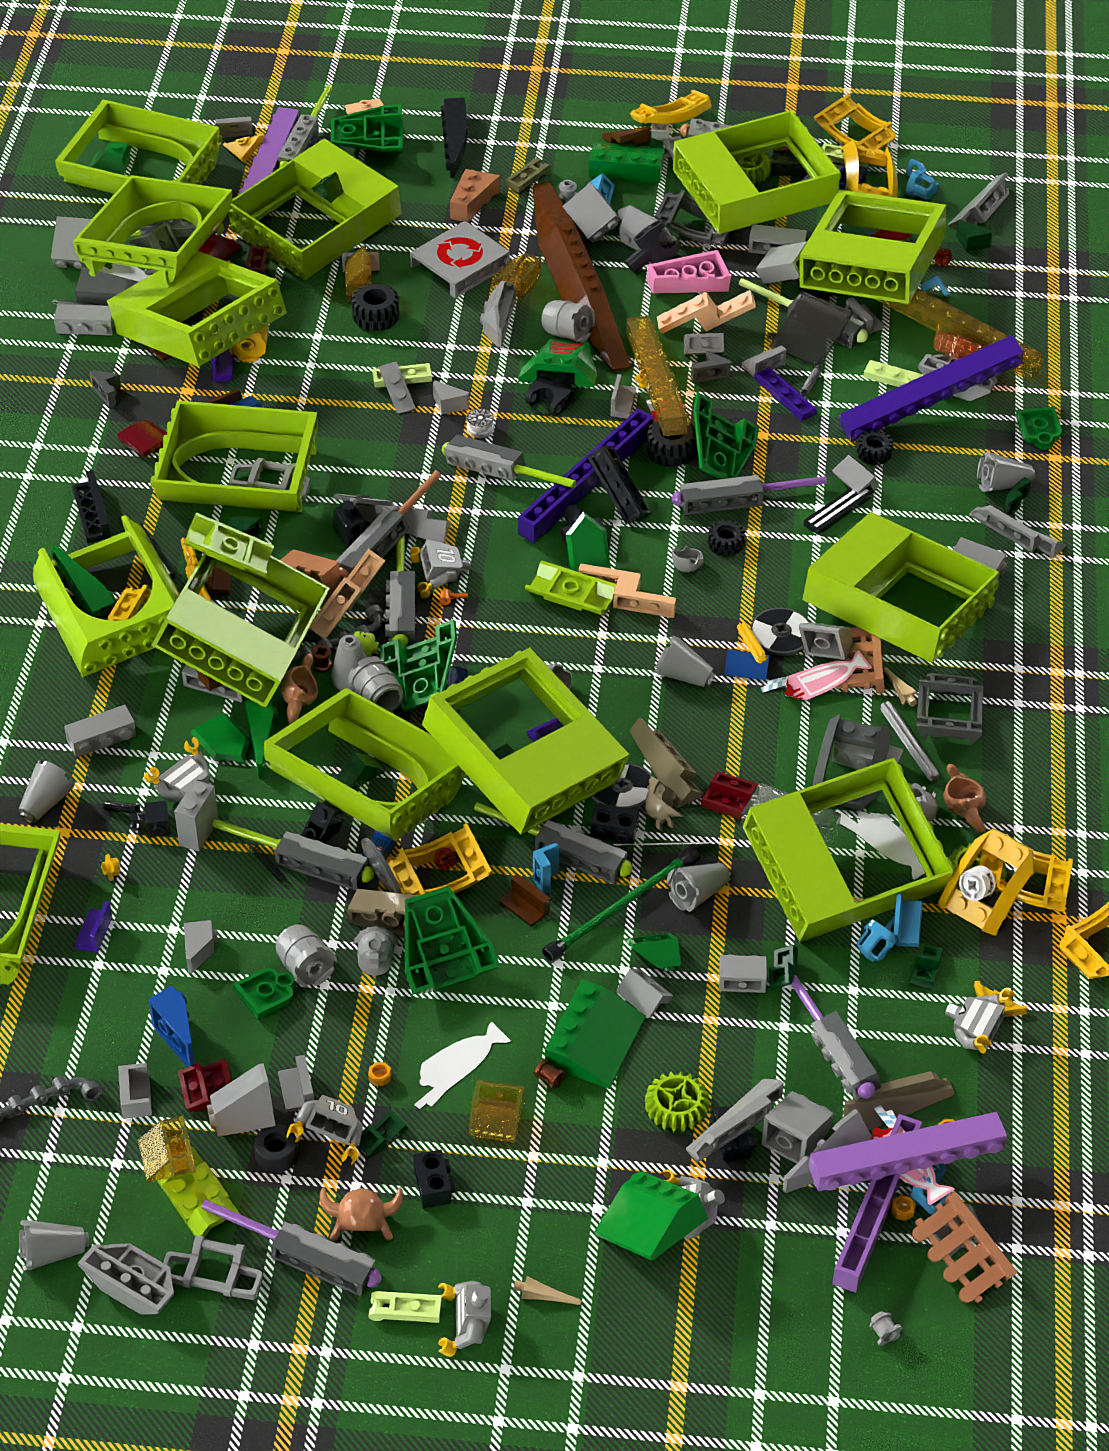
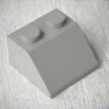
(826, 640)

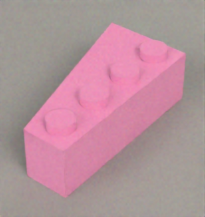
(690, 274)

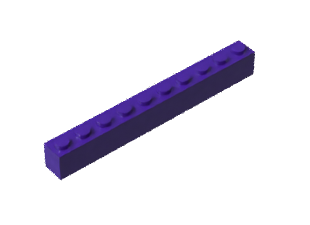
(932, 388)
(550, 506)

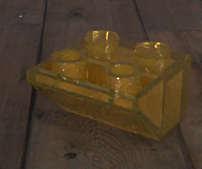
(357, 271)
(522, 272)
(496, 1111)
(166, 1150)

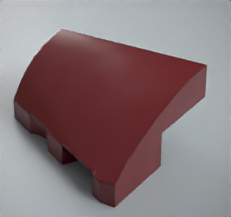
(220, 247)

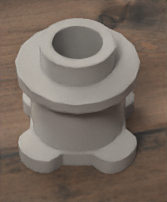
(567, 190)
(885, 1328)

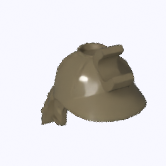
(660, 803)

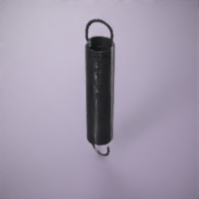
(121, 807)

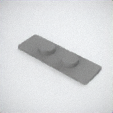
(397, 387)

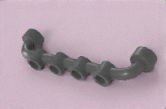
(373, 613)
(16, 1105)

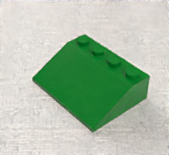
(626, 162)
(594, 1035)
(650, 1215)

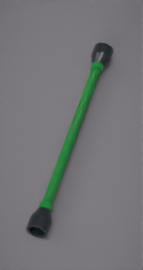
(556, 949)

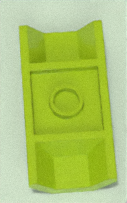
(229, 545)
(572, 588)
(189, 1192)

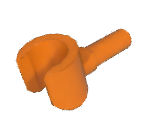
(446, 596)

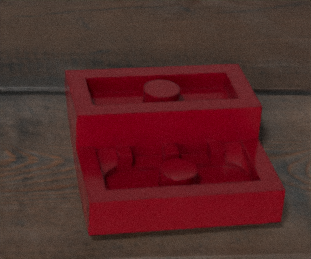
(142, 437)
(728, 794)
(201, 1082)

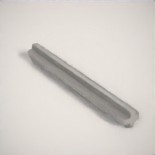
(909, 741)

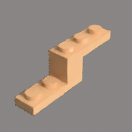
(706, 311)
(627, 592)
(346, 594)

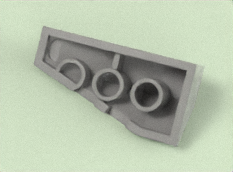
(847, 1132)

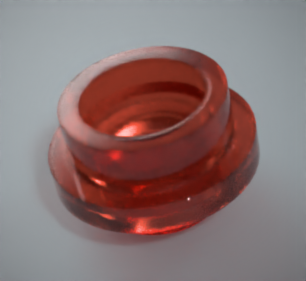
(943, 257)
(450, 858)

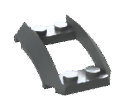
(669, 209)
(950, 727)
(855, 734)

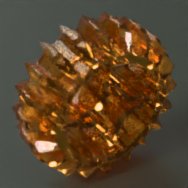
(955, 344)

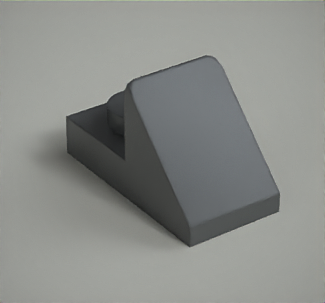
(713, 368)
(106, 385)

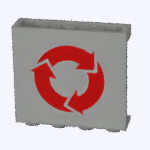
(462, 257)

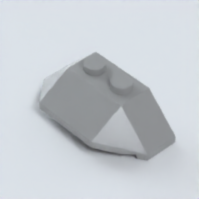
(635, 221)
(498, 312)
(935, 362)
(129, 1276)

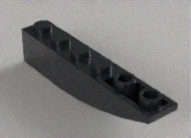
(454, 132)

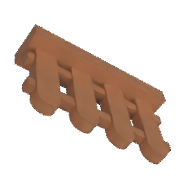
(873, 648)
(969, 1229)

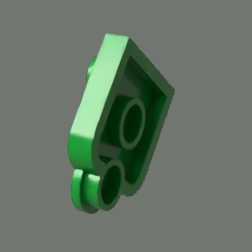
(1039, 426)
(265, 991)

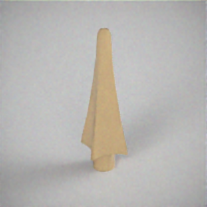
(904, 691)
(535, 1290)

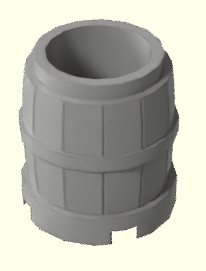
(568, 320)
(376, 683)
(305, 955)

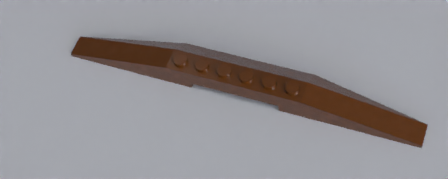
(575, 273)

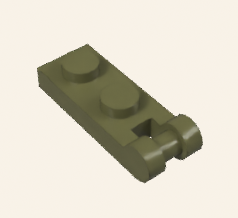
(527, 175)

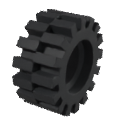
(876, 439)
(728, 529)

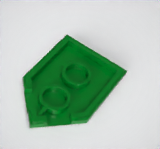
(587, 544)
(222, 739)

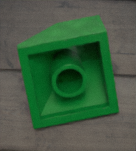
(112, 158)
(658, 949)

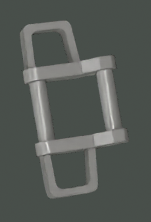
(261, 464)
(237, 1268)

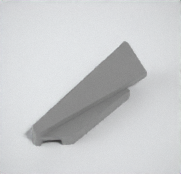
(984, 203)
(418, 520)
(1016, 531)
(738, 1119)

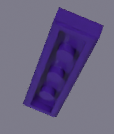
(785, 394)

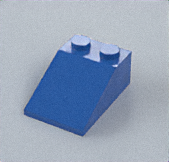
(171, 1022)

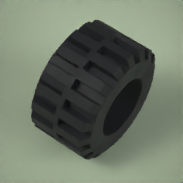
(375, 307)
(671, 449)

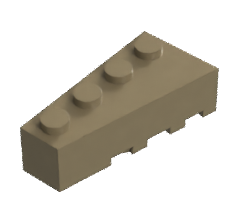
(379, 909)

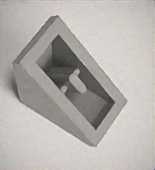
(450, 398)

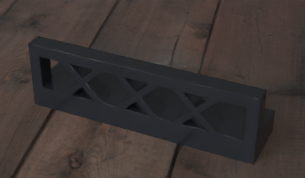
(618, 484)
(97, 505)

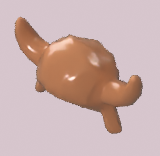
(299, 688)
(965, 798)
(361, 1211)

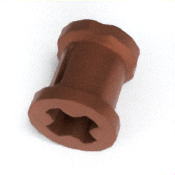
(320, 659)
(549, 1073)

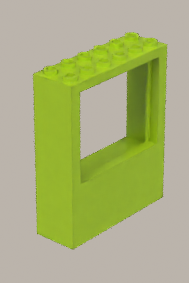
(726, 194)
(361, 210)
(870, 264)
(151, 311)
(873, 559)
(228, 645)
(543, 775)
(803, 867)

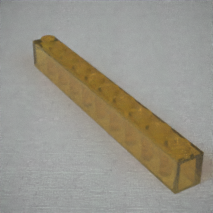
(942, 316)
(657, 376)

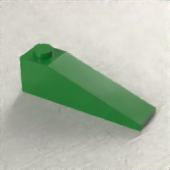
(88, 590)
(261, 728)

